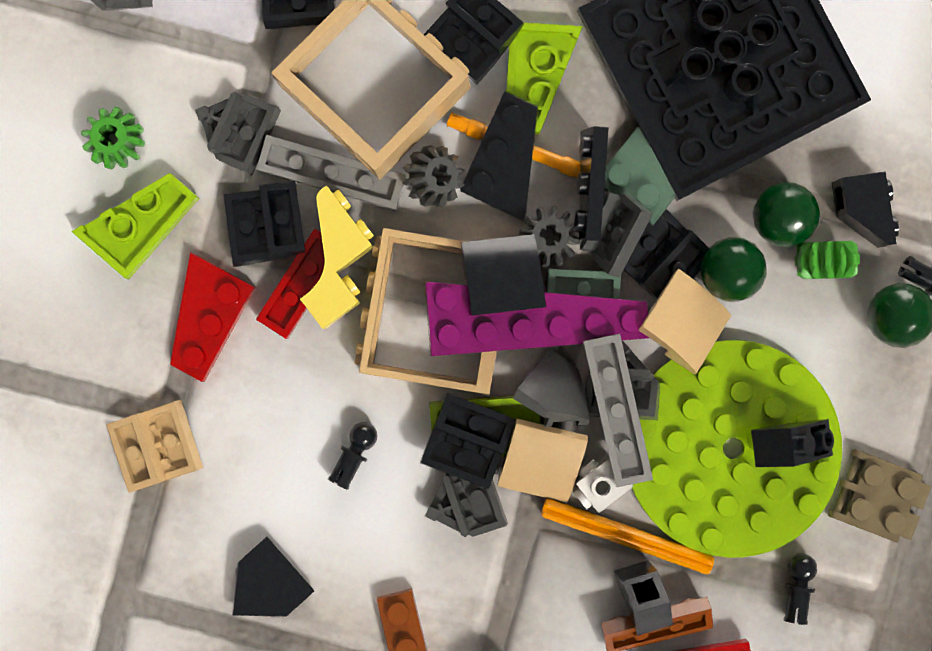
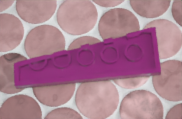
(562, 322)

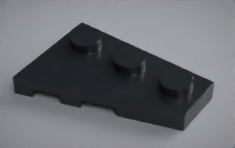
(504, 158)
(591, 182)

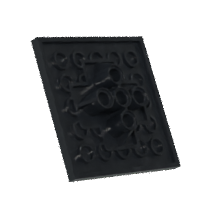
(706, 122)

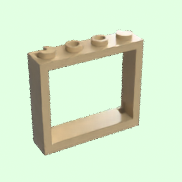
(383, 161)
(372, 317)

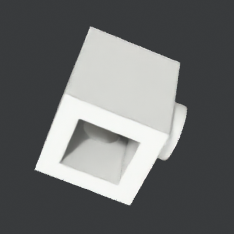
(598, 484)

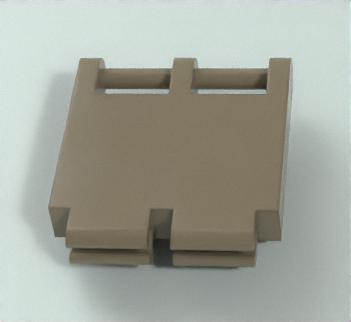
(881, 497)

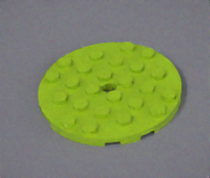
(722, 501)

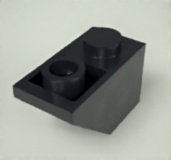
(866, 207)
(792, 443)
(644, 597)

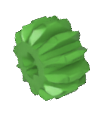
(102, 146)
(827, 260)

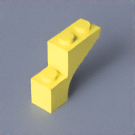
(342, 245)

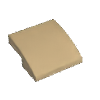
(685, 321)
(154, 446)
(542, 460)

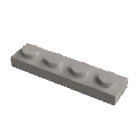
(323, 168)
(618, 410)

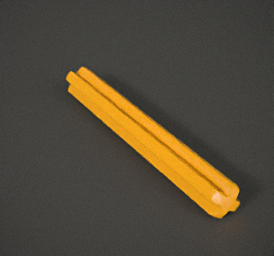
(627, 536)

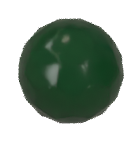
(786, 214)
(733, 269)
(900, 315)

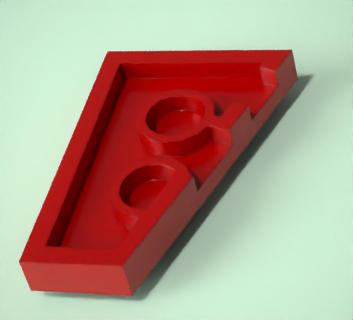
(207, 316)

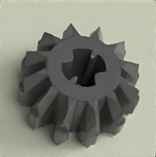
(433, 176)
(559, 229)

